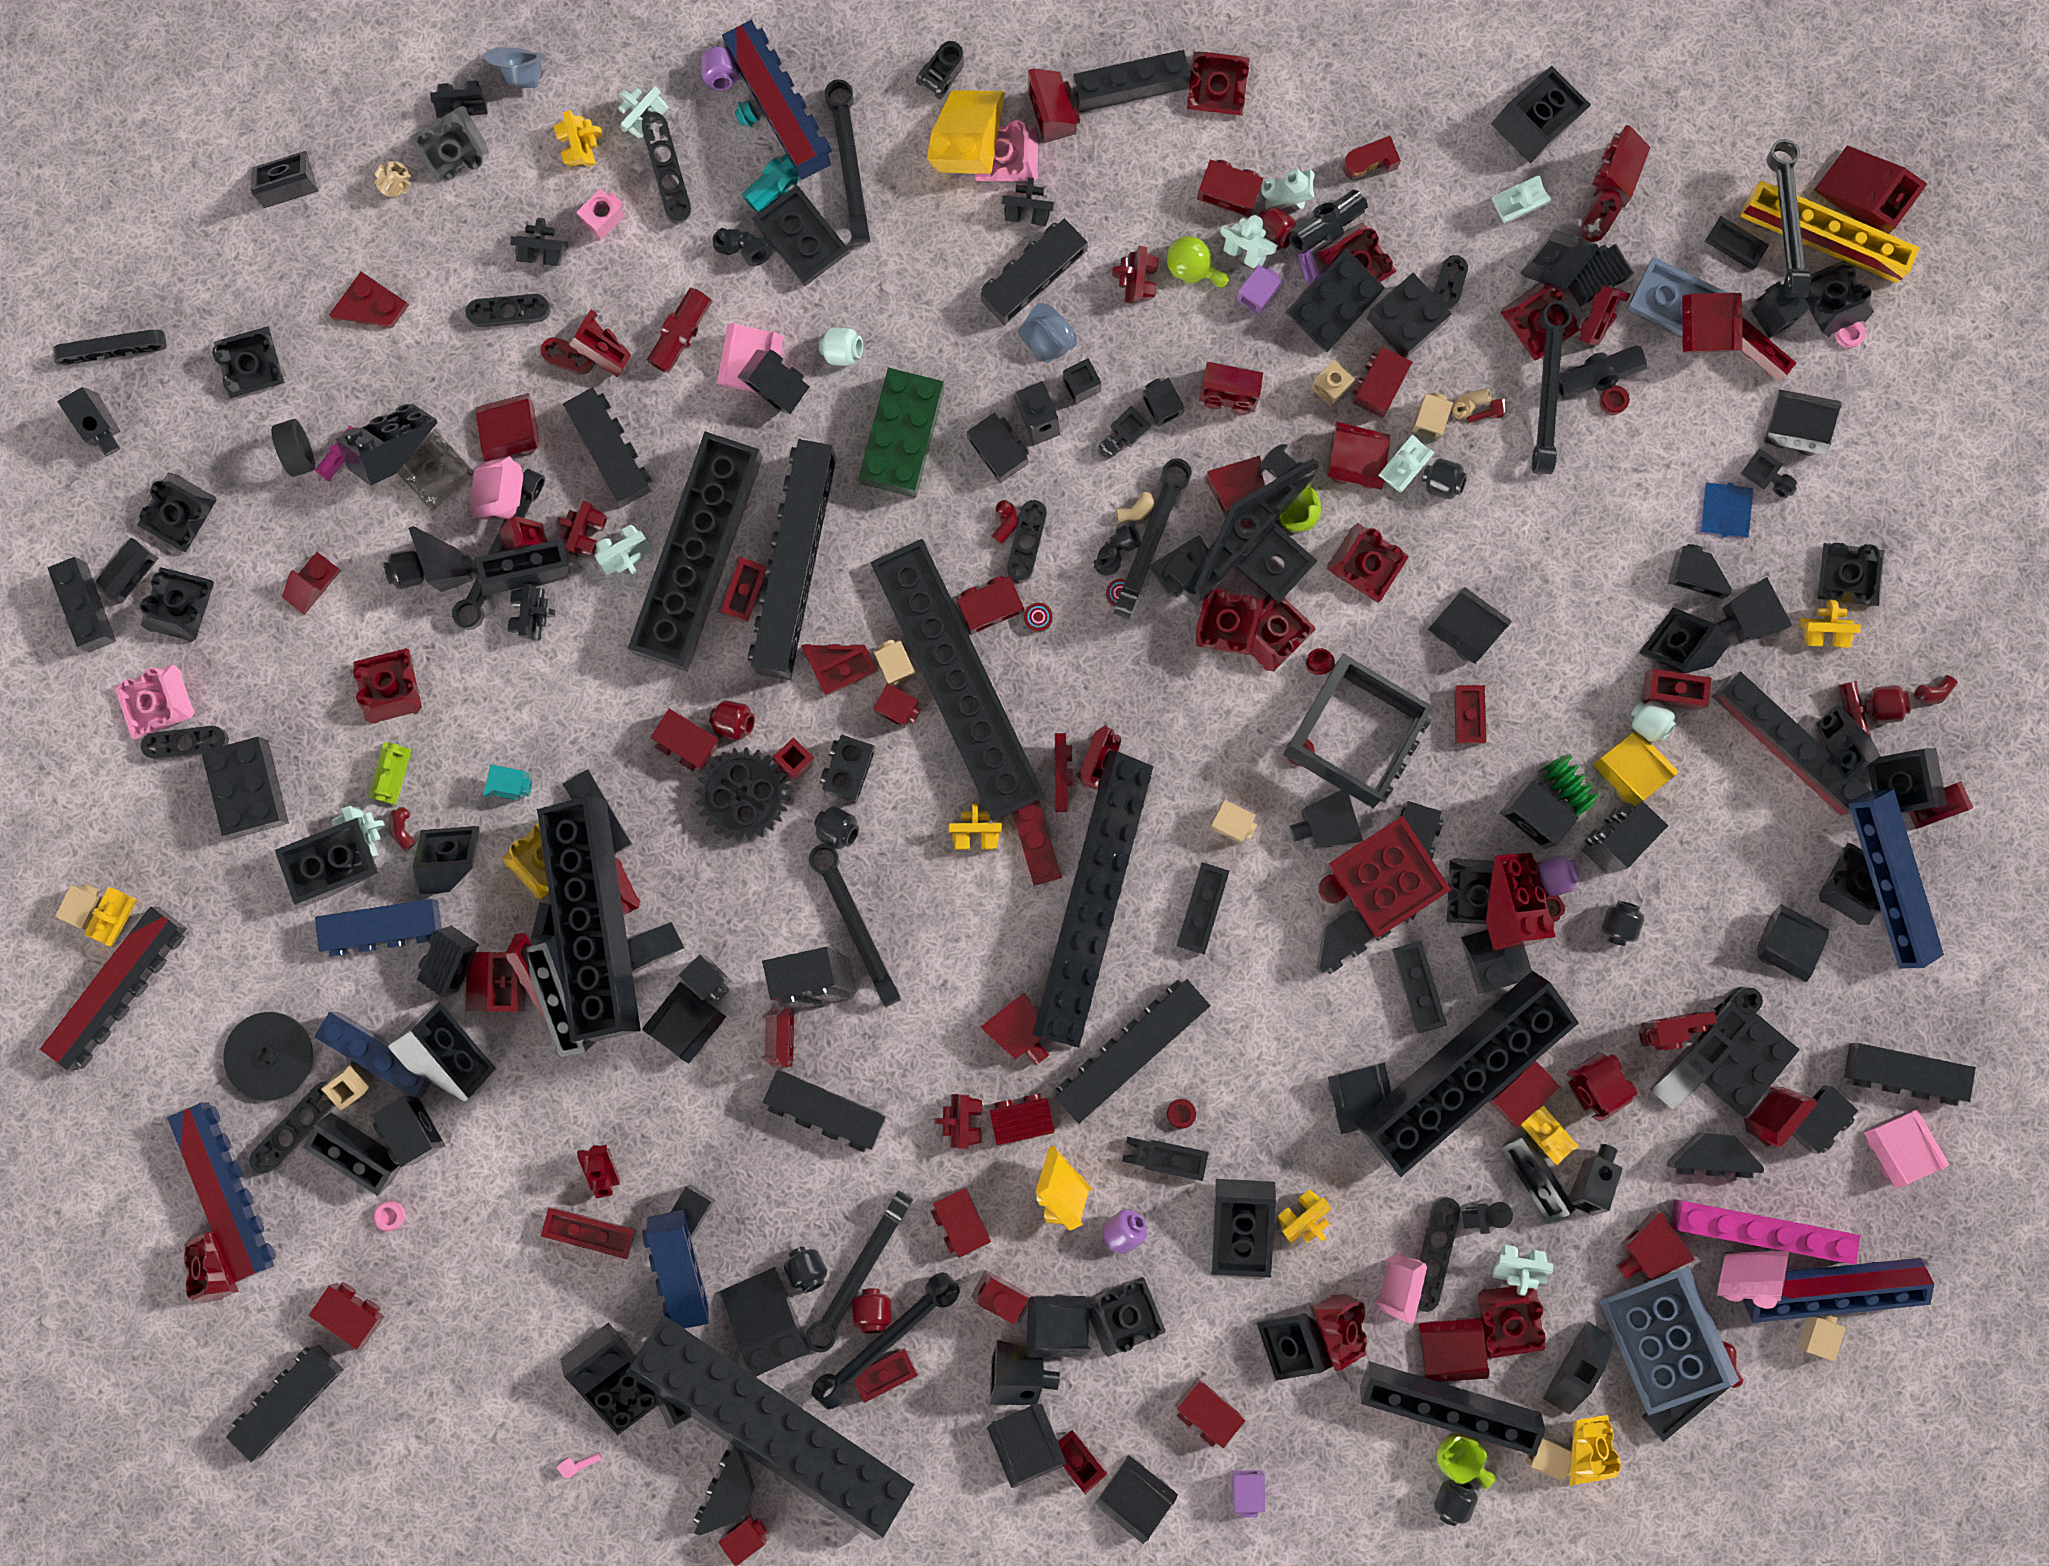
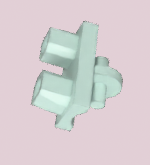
(651, 102)
(1290, 191)
(1521, 199)
(1248, 236)
(1406, 464)
(624, 553)
(367, 822)
(1522, 1272)

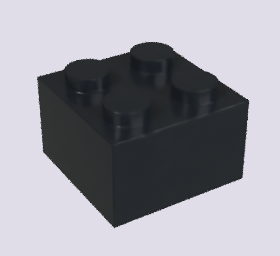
(1408, 315)
(1913, 777)
(1539, 814)
(407, 1131)

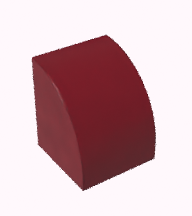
(793, 759)

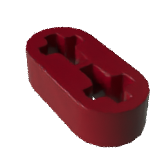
(1606, 218)
(565, 362)

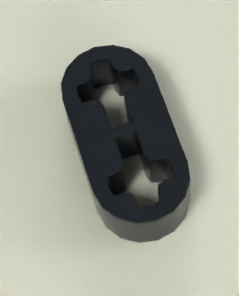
(1457, 284)

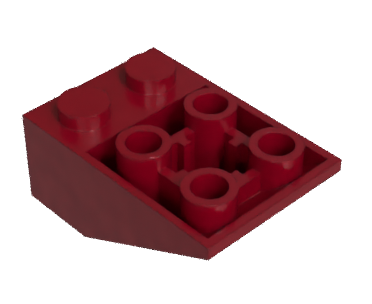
(1870, 188)
(1517, 903)

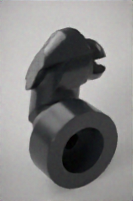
(730, 241)
(1109, 555)

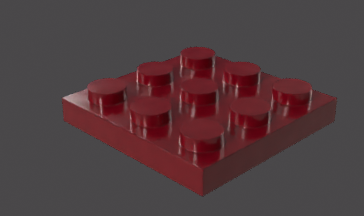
(1389, 877)

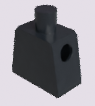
(86, 409)
(1037, 412)
(1755, 614)
(1328, 823)
(1596, 1182)
(1017, 1377)

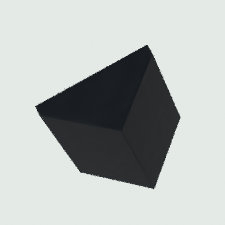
(283, 180)

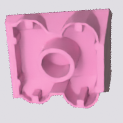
(1014, 154)
(738, 349)
(496, 489)
(154, 700)
(1905, 1149)
(1753, 1277)
(1402, 1287)

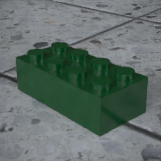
(902, 432)

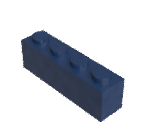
(377, 926)
(369, 1052)
(676, 1269)

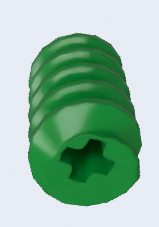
(1570, 784)

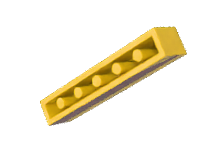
(1834, 234)

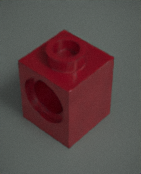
(897, 706)
(743, 1540)

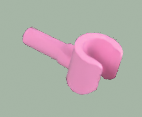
(569, 1468)

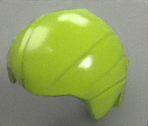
(1192, 261)
(1302, 512)
(1463, 1460)

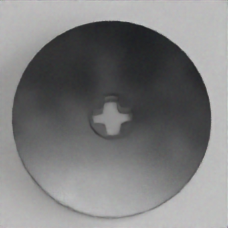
(287, 1068)

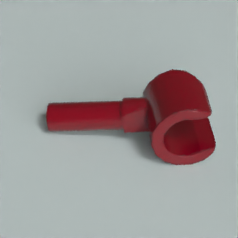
(1497, 410)

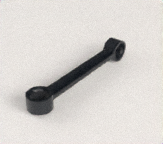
(849, 162)
(1797, 278)
(1545, 452)
(531, 488)
(1151, 538)
(857, 928)
(861, 1269)
(885, 1341)

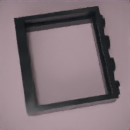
(1385, 691)

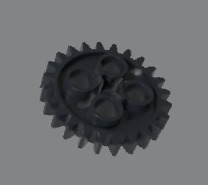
(758, 773)

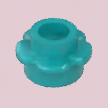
(746, 113)

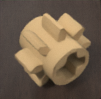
(392, 179)

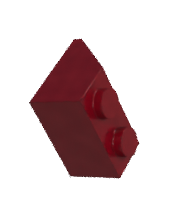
(1052, 104)

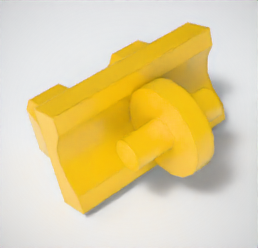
(581, 137)
(1842, 629)
(962, 831)
(110, 916)
(1549, 1135)
(1315, 1210)

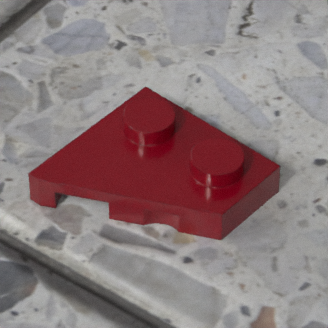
(369, 303)
(1602, 314)
(600, 345)
(839, 665)
(1063, 776)

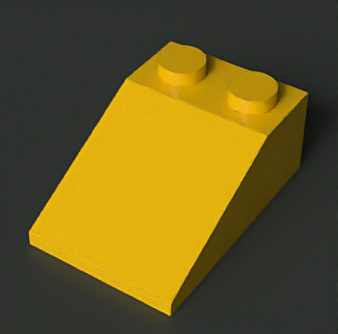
(966, 132)

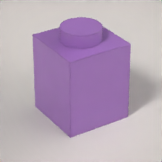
(1259, 289)
(1248, 1492)

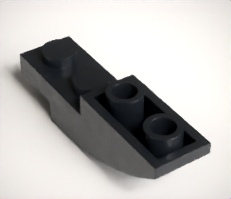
(1702, 1057)

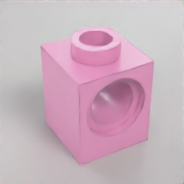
(601, 225)

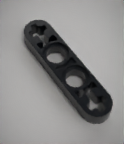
(669, 167)
(109, 347)
(294, 1125)
(1441, 1254)

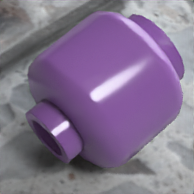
(719, 68)
(1557, 875)
(1124, 1231)

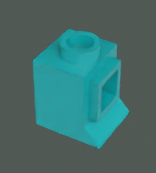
(507, 783)

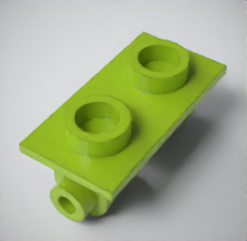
(390, 773)

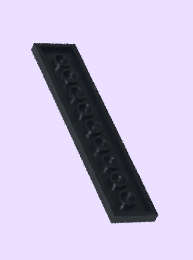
(957, 680)
(1093, 899)

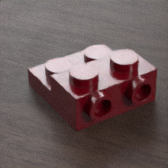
(1671, 1031)

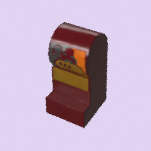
(1371, 157)

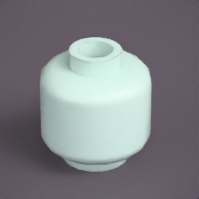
(841, 346)
(1653, 720)

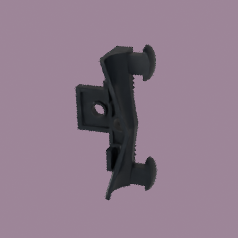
(1230, 546)

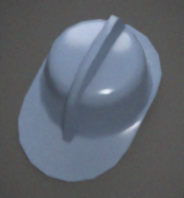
(517, 65)
(1047, 333)

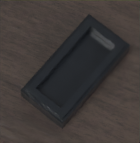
(1736, 243)

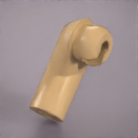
(1467, 402)

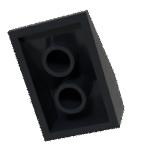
(1540, 114)
(326, 862)
(442, 1053)
(1243, 1227)
(764, 1322)

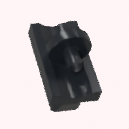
(447, 99)
(1014, 205)
(526, 245)
(533, 612)
(1487, 1216)

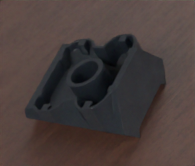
(1838, 298)
(248, 362)
(1803, 422)
(176, 511)
(1851, 573)
(176, 604)
(1469, 625)
(1851, 887)
(1470, 890)
(1792, 943)
(684, 1023)
(1357, 1093)
(1125, 1317)
(1057, 1326)
(1026, 1445)
(1136, 1499)

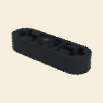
(487, 318)
(1024, 519)
(162, 737)

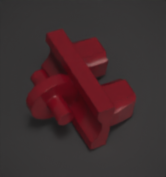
(1132, 275)
(577, 541)
(956, 1121)
(599, 1170)

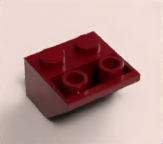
(1622, 164)
(1230, 388)
(493, 984)

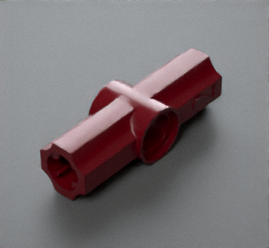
(679, 329)

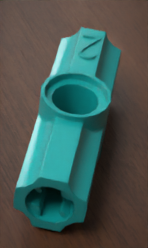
(775, 180)

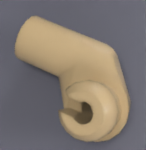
(1139, 511)

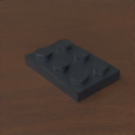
(800, 235)
(1335, 300)
(1751, 1066)

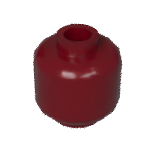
(1277, 226)
(1888, 704)
(732, 720)
(871, 1311)

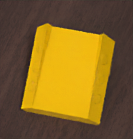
(1635, 768)
(528, 863)
(1061, 1191)
(1593, 1451)

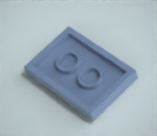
(1661, 292)

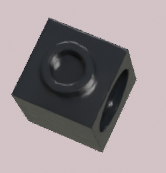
(1081, 381)
(1162, 401)

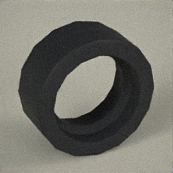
(293, 447)

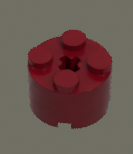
(1601, 1085)

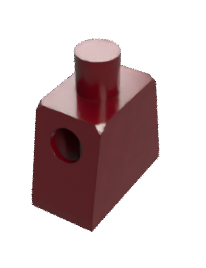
(1235, 482)
(1014, 1030)
(1653, 1249)
(1001, 1298)

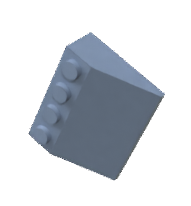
(1669, 1341)

